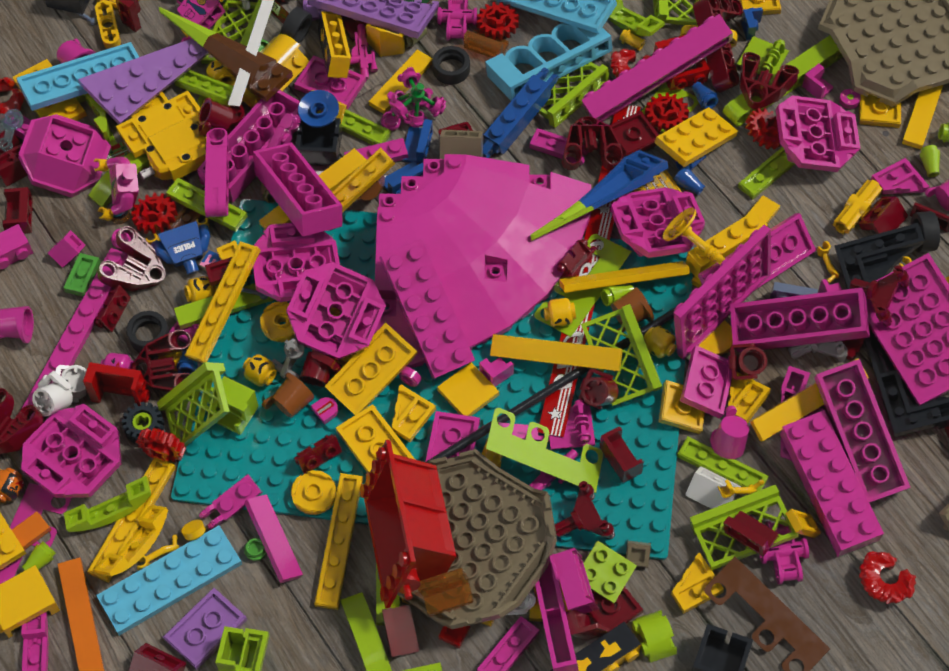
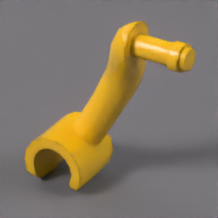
(824, 253)
(727, 491)
(163, 550)

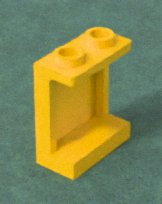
(24, 599)

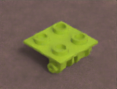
(771, 54)
(607, 571)

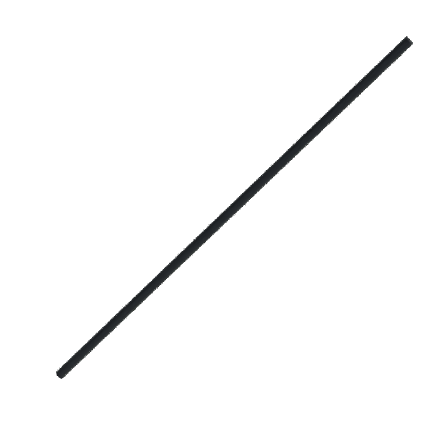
(484, 430)

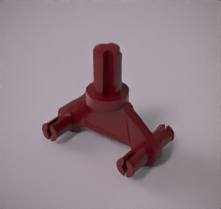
(883, 291)
(585, 516)

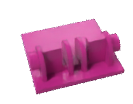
(578, 429)

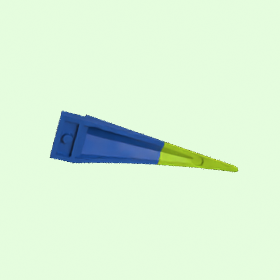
(626, 176)

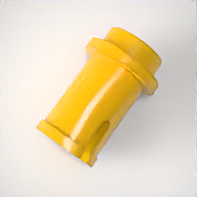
(632, 39)

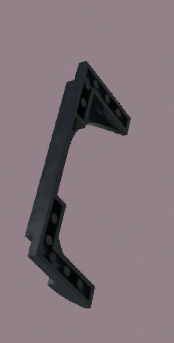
(869, 261)

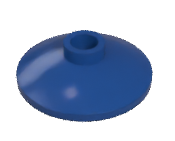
(316, 101)

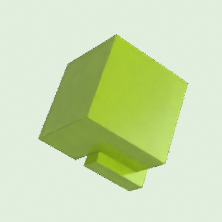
(241, 403)
(242, 649)

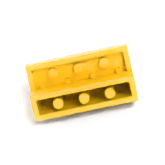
(287, 54)

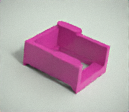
(574, 581)

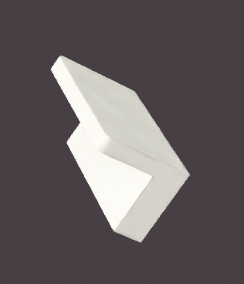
(704, 488)

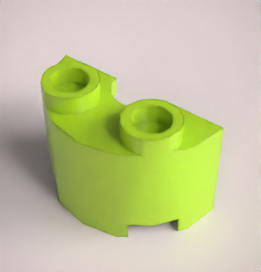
(656, 636)

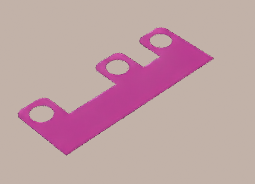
(34, 500)

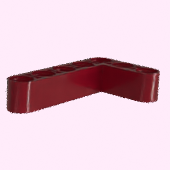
(720, 62)

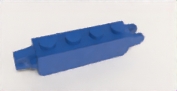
(518, 113)

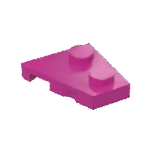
(900, 179)

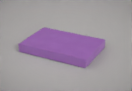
(202, 628)

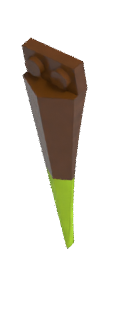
(265, 72)

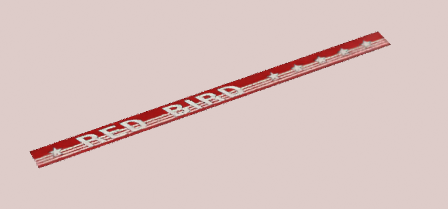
(601, 222)

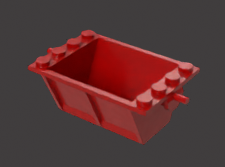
(406, 522)

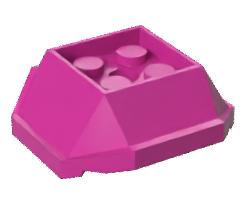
(817, 133)
(58, 169)
(645, 216)
(286, 248)
(337, 288)
(69, 433)

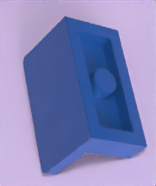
(418, 142)
(393, 180)

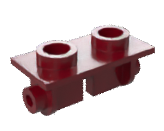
(570, 265)
(115, 306)
(322, 452)

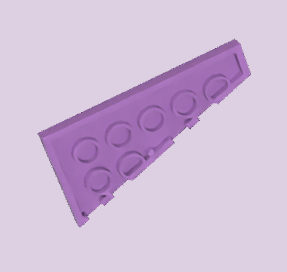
(394, 15)
(135, 83)

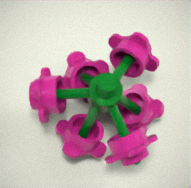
(417, 95)

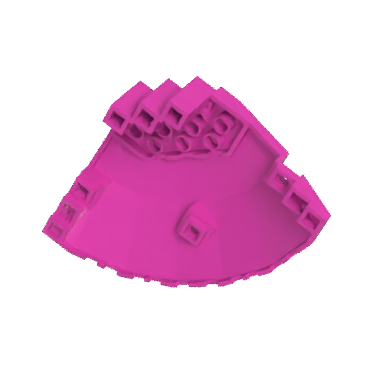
(477, 222)

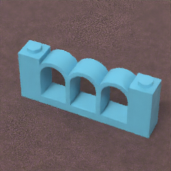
(510, 80)

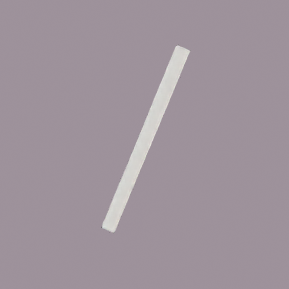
(252, 47)

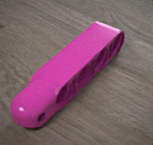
(217, 173)

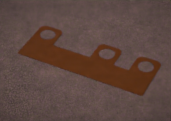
(777, 615)

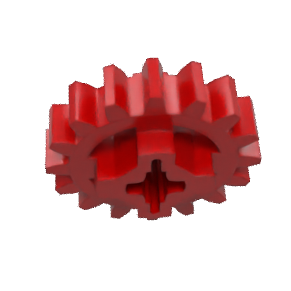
(497, 21)
(666, 111)
(763, 128)
(154, 213)
(161, 445)

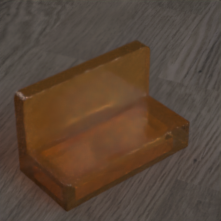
(482, 45)
(446, 591)

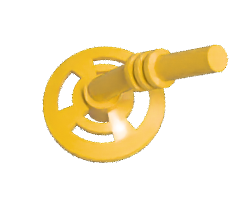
(681, 224)

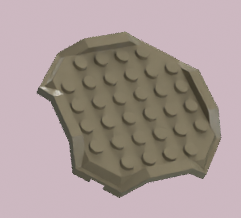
(891, 44)
(499, 537)

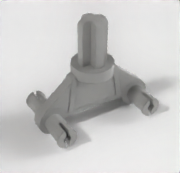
(833, 349)
(293, 351)

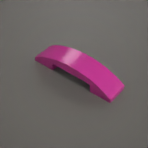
(35, 644)

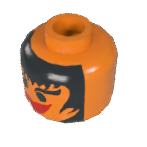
(10, 484)

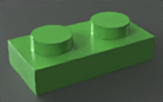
(82, 274)

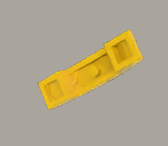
(151, 526)

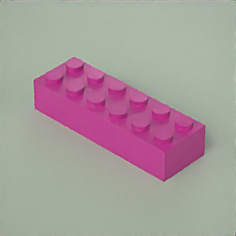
(253, 134)
(297, 189)
(427, 308)
(801, 319)
(862, 430)
(831, 483)

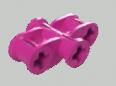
(456, 18)
(786, 556)

